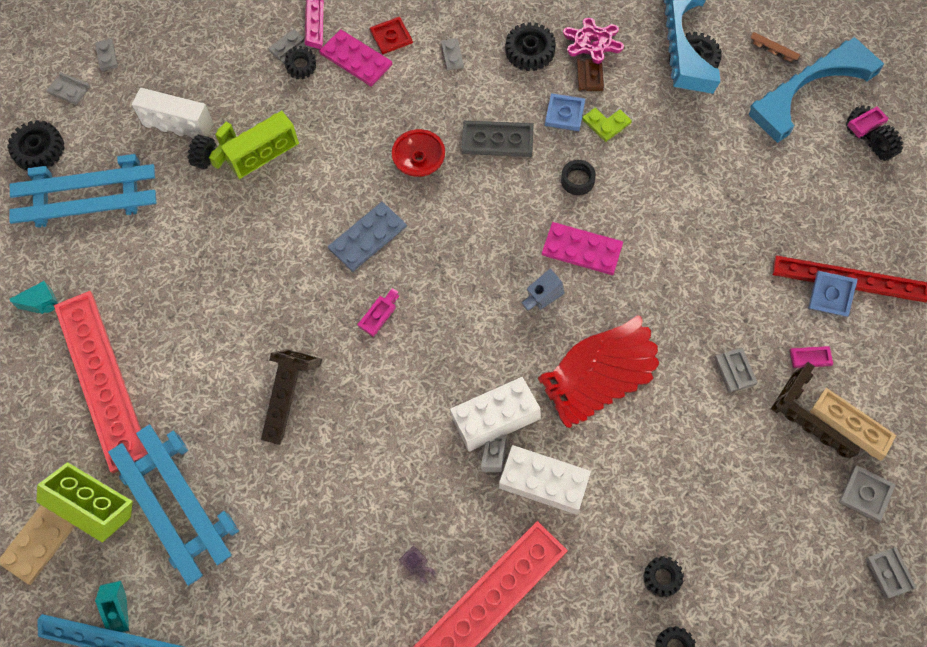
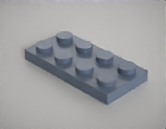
(367, 236)

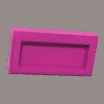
(867, 122)
(815, 355)

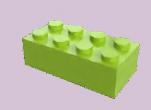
(260, 144)
(84, 501)

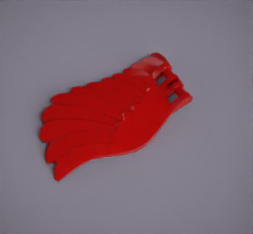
(601, 370)

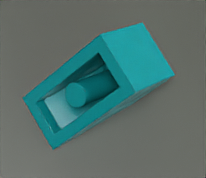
(36, 299)
(112, 606)

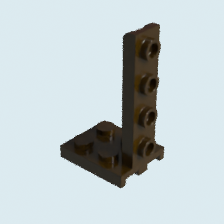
(289, 365)
(810, 423)

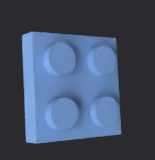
(565, 112)
(832, 293)

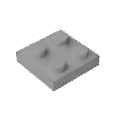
(867, 493)

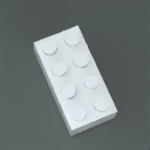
(172, 113)
(495, 413)
(544, 479)

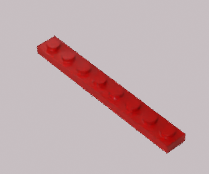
(866, 282)

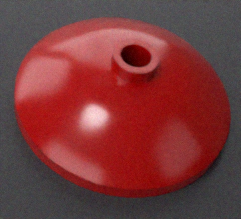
(418, 144)

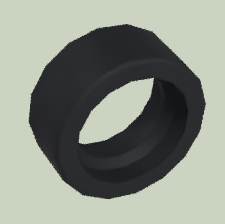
(574, 188)

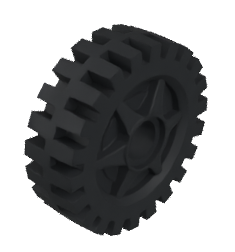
(530, 46)
(705, 48)
(35, 145)

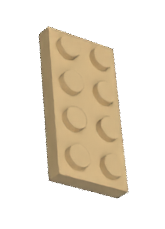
(853, 424)
(35, 544)

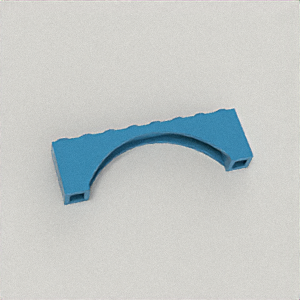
(849, 59)
(688, 68)

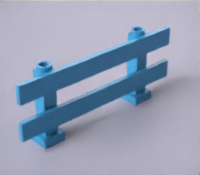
(43, 183)
(160, 456)

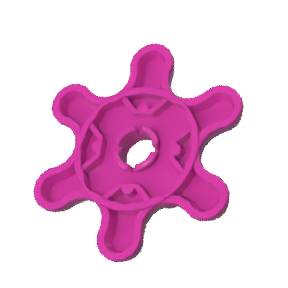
(589, 32)

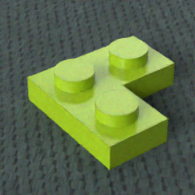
(606, 127)
(223, 135)

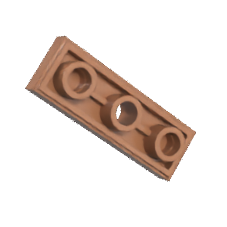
(774, 47)

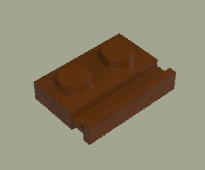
(590, 75)

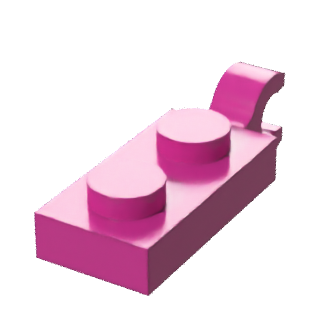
(379, 313)

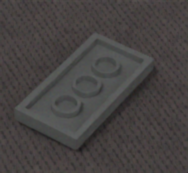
(497, 138)

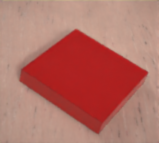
(391, 35)

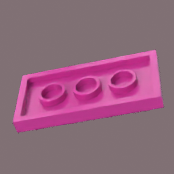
(355, 57)
(582, 248)

